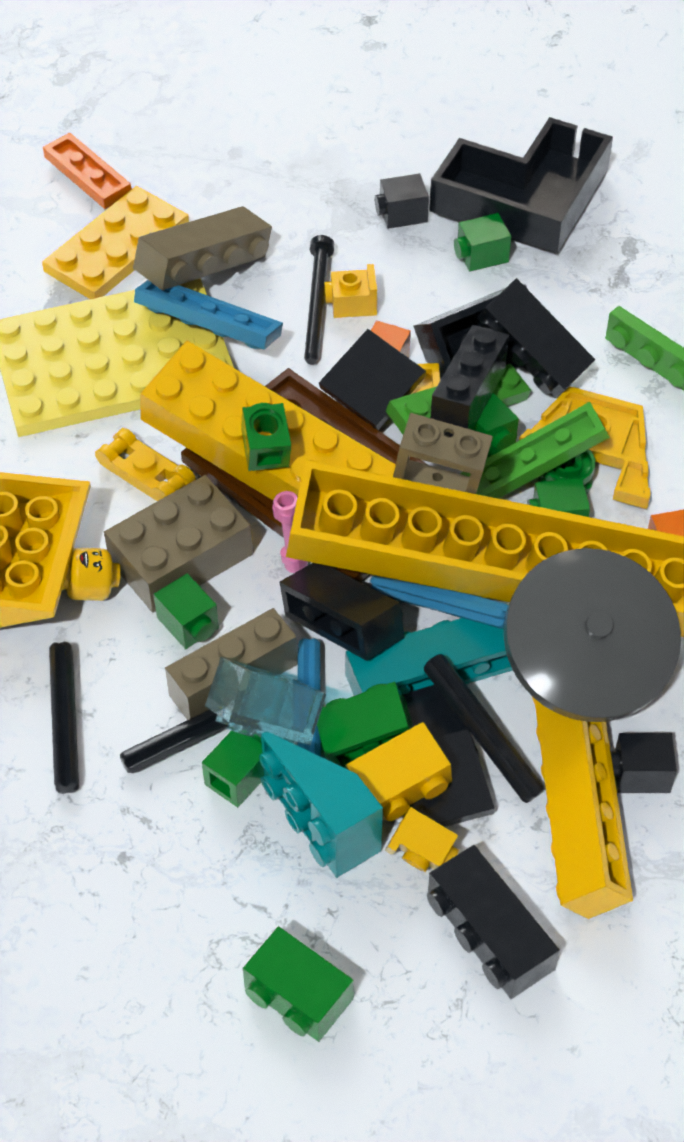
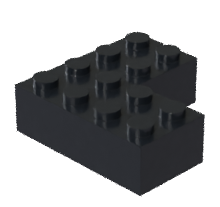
(533, 194)

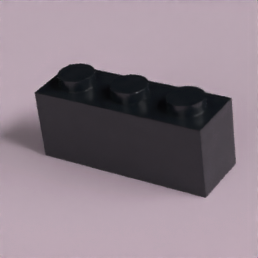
(536, 339)
(470, 378)
(342, 610)
(491, 922)

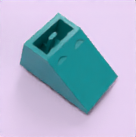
(323, 803)

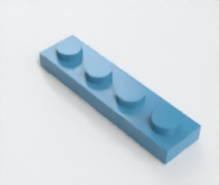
(210, 313)

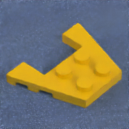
(622, 450)

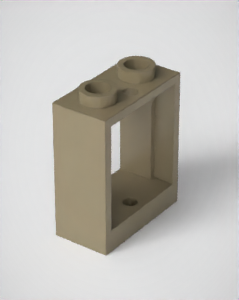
(426, 441)

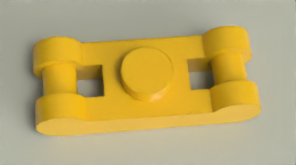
(143, 467)

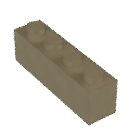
(201, 247)

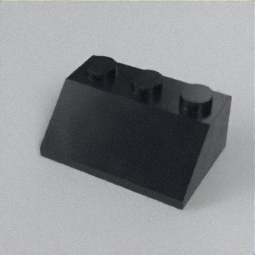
(444, 333)

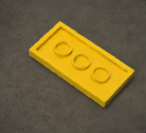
(107, 246)

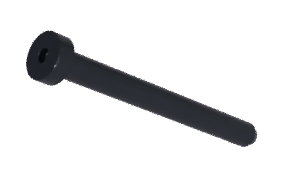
(321, 248)

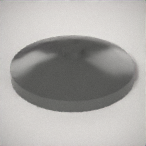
(592, 635)

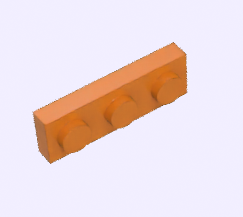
(86, 170)

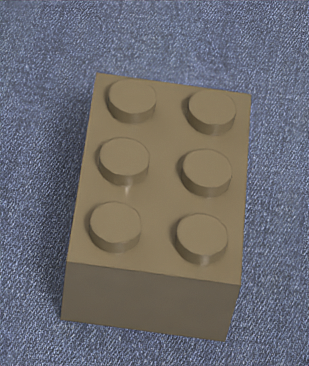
(180, 534)

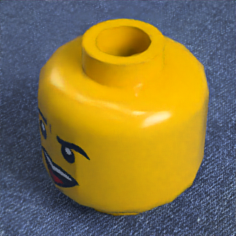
(91, 574)

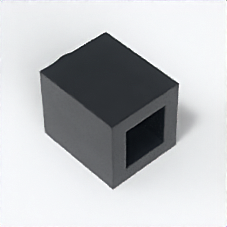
(402, 201)
(644, 762)

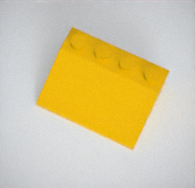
(36, 542)

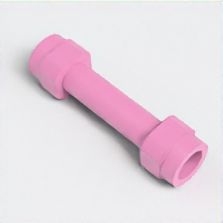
(283, 511)

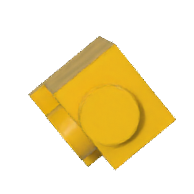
(352, 292)
(423, 841)

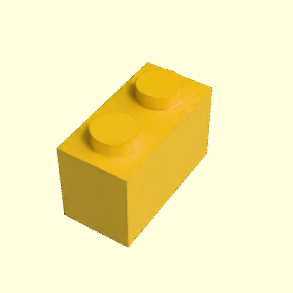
(404, 771)

